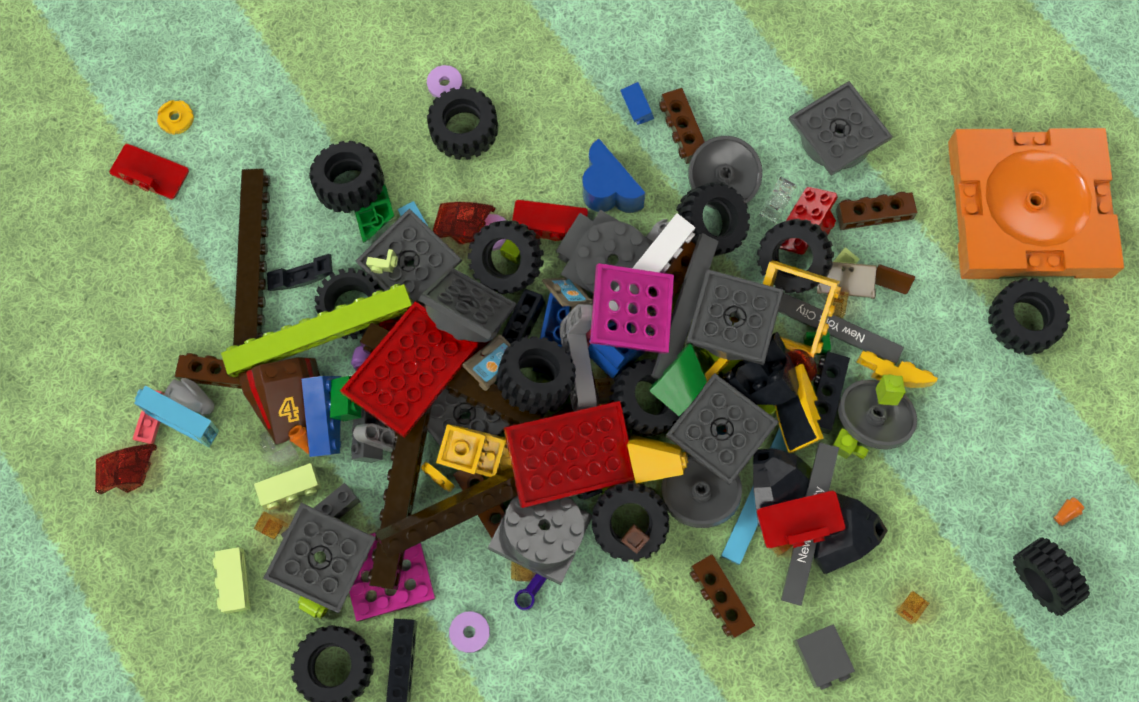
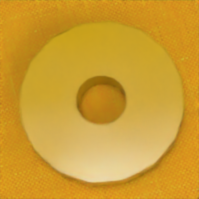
(179, 125)
(437, 477)

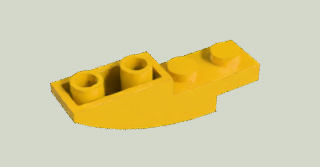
(911, 375)

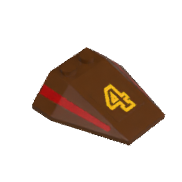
(277, 394)

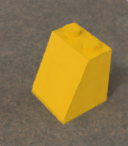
(655, 459)

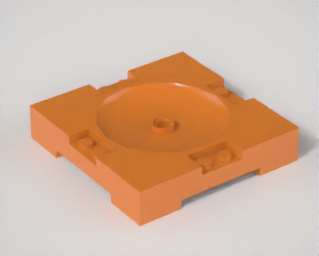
(1067, 180)

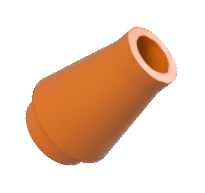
(299, 437)
(1070, 510)

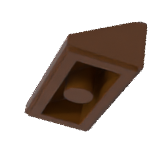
(893, 279)

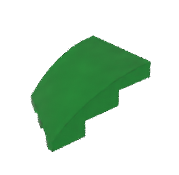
(375, 216)
(680, 381)

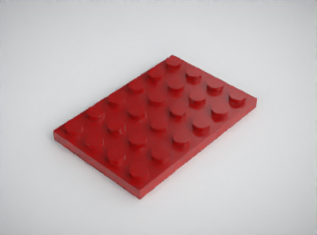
(407, 370)
(569, 453)

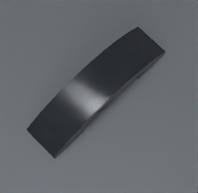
(301, 275)

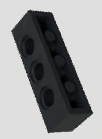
(524, 316)
(838, 365)
(401, 660)

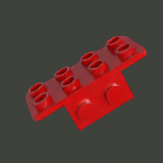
(149, 171)
(812, 206)
(547, 219)
(801, 520)

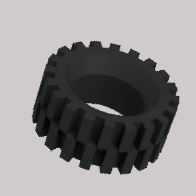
(339, 285)
(1051, 576)

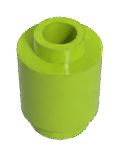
(312, 608)

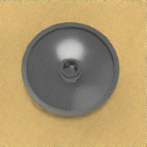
(728, 162)
(875, 423)
(700, 497)

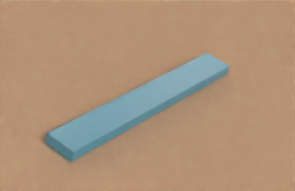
(747, 520)

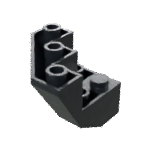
(766, 383)
(778, 477)
(861, 535)

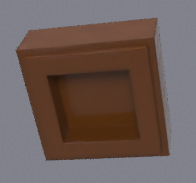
(635, 539)

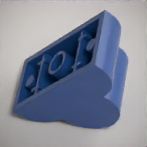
(609, 184)
(613, 359)

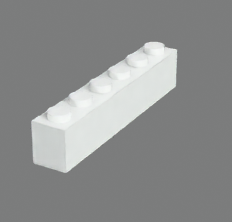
(661, 251)

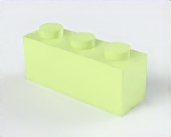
(288, 486)
(231, 580)

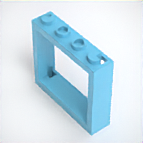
(176, 416)

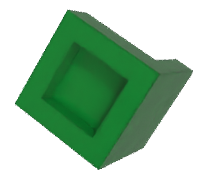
(809, 338)

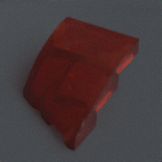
(461, 220)
(123, 468)

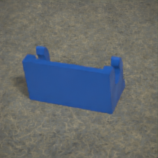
(637, 103)

